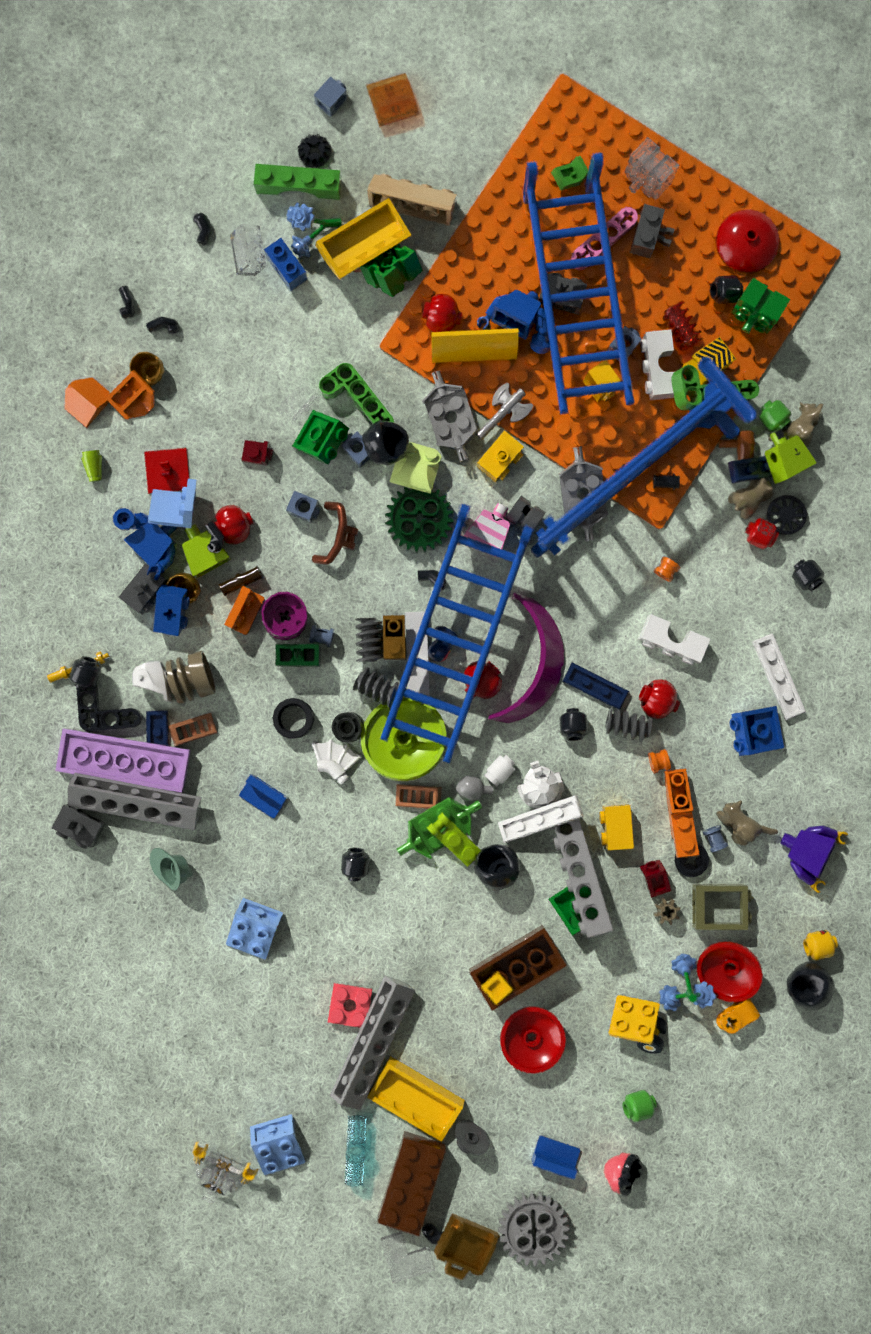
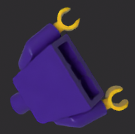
(811, 852)

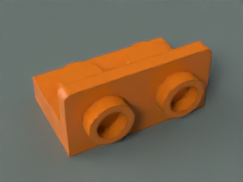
(244, 610)

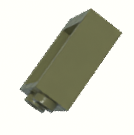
(698, 906)

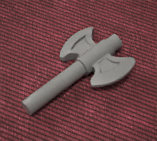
(509, 404)

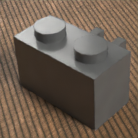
(649, 231)
(561, 285)
(142, 590)
(78, 826)

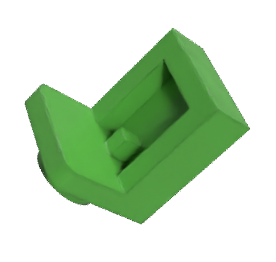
(570, 174)

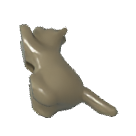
(805, 423)
(749, 498)
(743, 827)

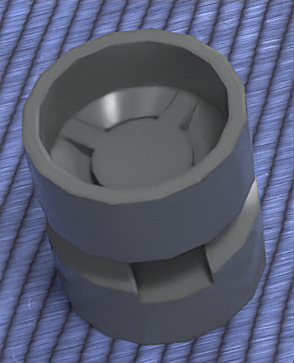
(533, 517)

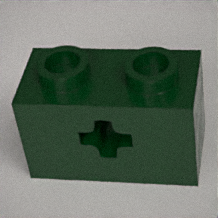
(298, 655)

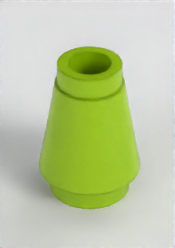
(93, 464)

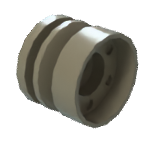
(186, 678)

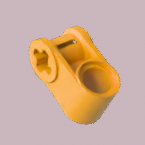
(740, 1013)

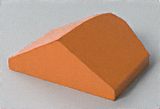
(132, 397)
(85, 399)

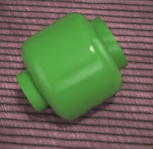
(775, 415)
(639, 1106)

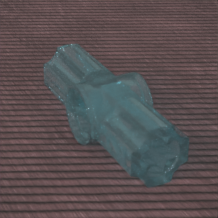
(355, 1138)

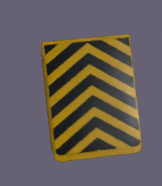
(717, 352)

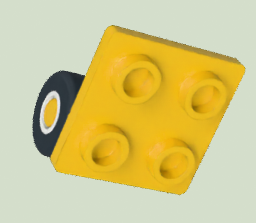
(639, 1022)

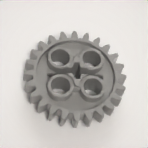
(552, 1227)

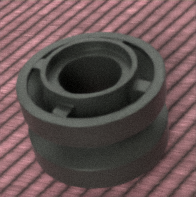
(338, 726)

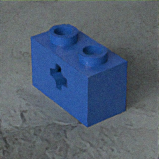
(285, 264)
(170, 610)

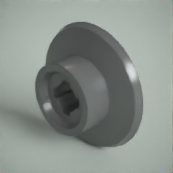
(471, 1138)

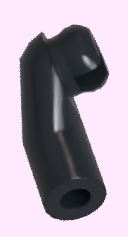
(430, 575)

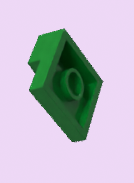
(321, 437)

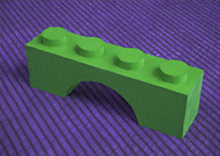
(278, 179)

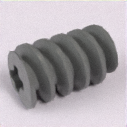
(369, 639)
(376, 688)
(628, 724)

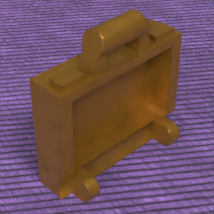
(466, 1246)

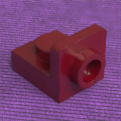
(257, 452)
(655, 878)

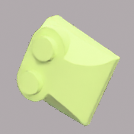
(417, 468)

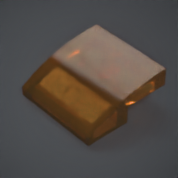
(392, 99)

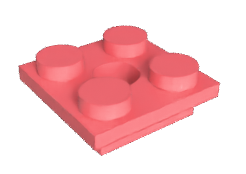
(342, 1016)

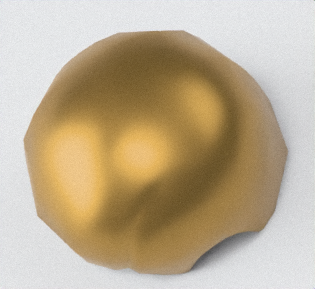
(148, 367)
(186, 581)

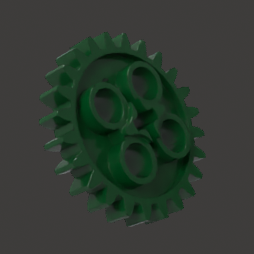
(417, 537)

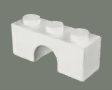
(657, 345)
(656, 634)

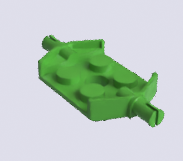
(423, 840)

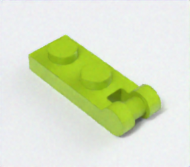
(454, 839)

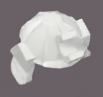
(541, 786)

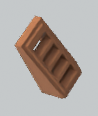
(174, 734)
(437, 791)

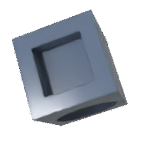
(331, 96)
(632, 336)
(359, 458)
(298, 499)

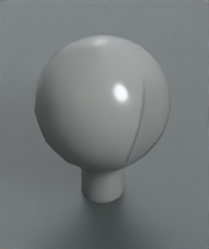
(471, 788)

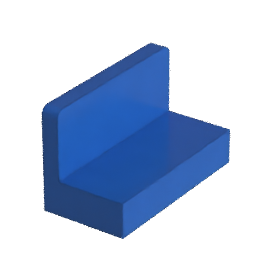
(263, 796)
(556, 1157)

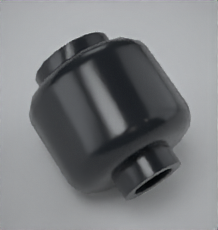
(726, 289)
(808, 575)
(85, 672)
(573, 724)
(355, 864)

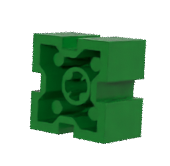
(392, 269)
(759, 307)

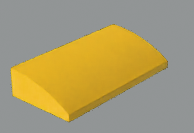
(363, 239)
(474, 345)
(416, 1099)

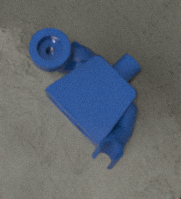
(519, 312)
(148, 541)

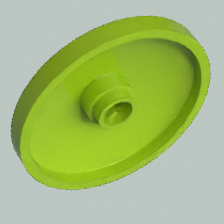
(404, 754)

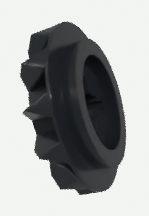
(314, 160)
(690, 870)

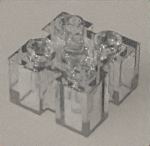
(650, 169)

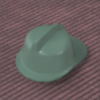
(170, 868)

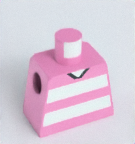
(490, 527)

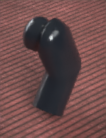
(204, 226)
(128, 310)
(163, 322)
(217, 538)
(431, 1233)

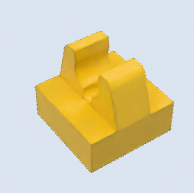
(496, 988)

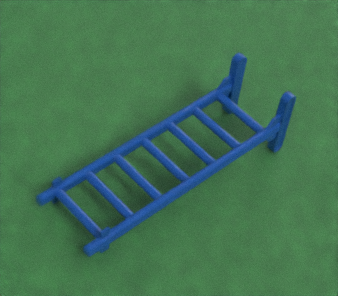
(593, 194)
(718, 399)
(463, 517)

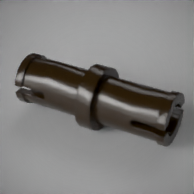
(240, 580)

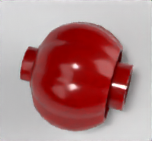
(441, 313)
(233, 524)
(489, 682)
(659, 699)

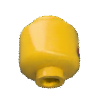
(820, 945)

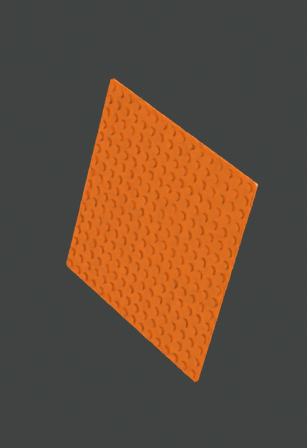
(497, 254)

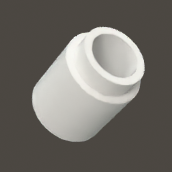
(500, 770)

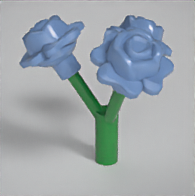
(303, 218)
(701, 995)

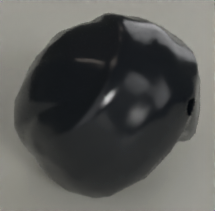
(385, 442)
(497, 866)
(810, 986)

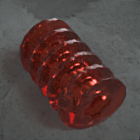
(681, 326)

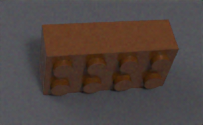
(520, 964)
(411, 1183)

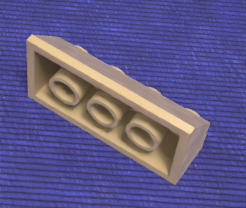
(413, 199)

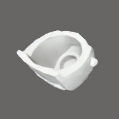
(153, 677)

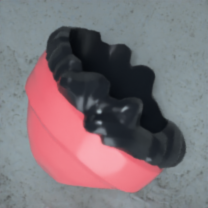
(622, 1172)

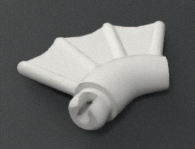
(335, 759)

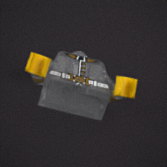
(220, 1171)

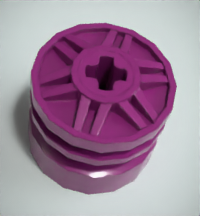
(280, 604)

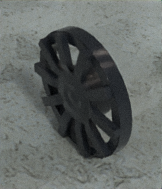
(787, 514)

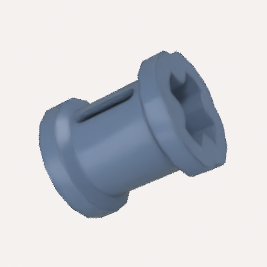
(321, 635)
(715, 838)

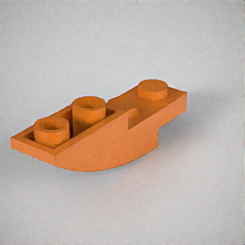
(680, 813)

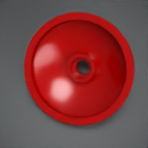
(738, 249)
(730, 982)
(535, 1054)

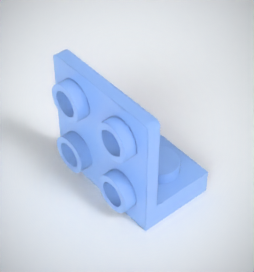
(172, 507)
(253, 928)
(276, 1145)

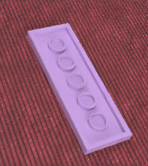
(123, 760)

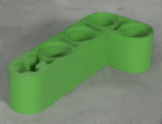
(349, 385)
(696, 392)

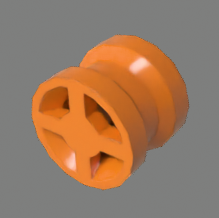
(666, 569)
(659, 761)

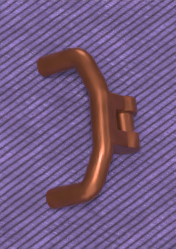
(344, 537)

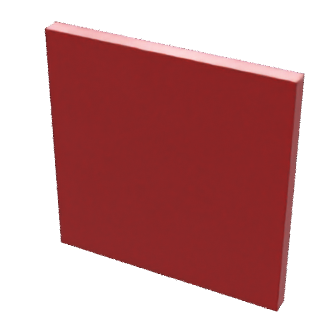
(166, 469)

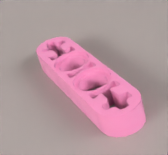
(613, 222)

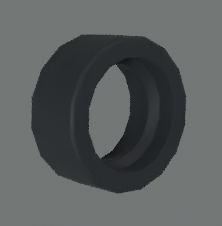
(277, 718)

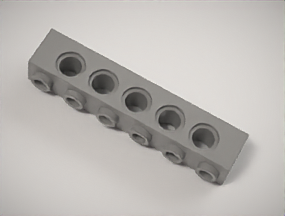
(134, 801)
(602, 923)
(372, 1043)

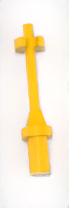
(64, 672)

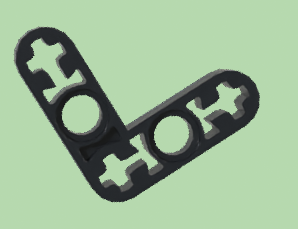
(100, 716)

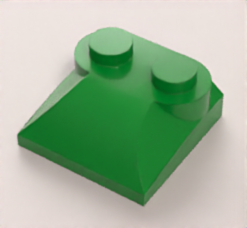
(563, 905)

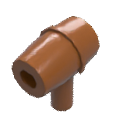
(744, 443)

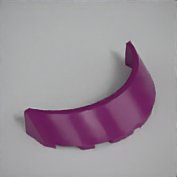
(549, 666)

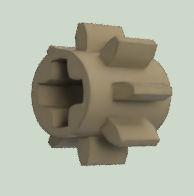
(661, 908)

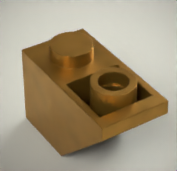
(394, 637)

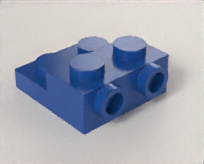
(756, 731)

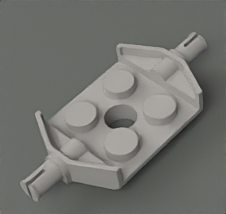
(439, 403)
(581, 475)

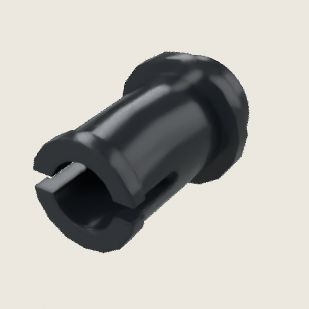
(666, 481)

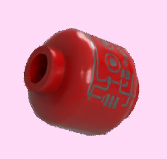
(761, 533)

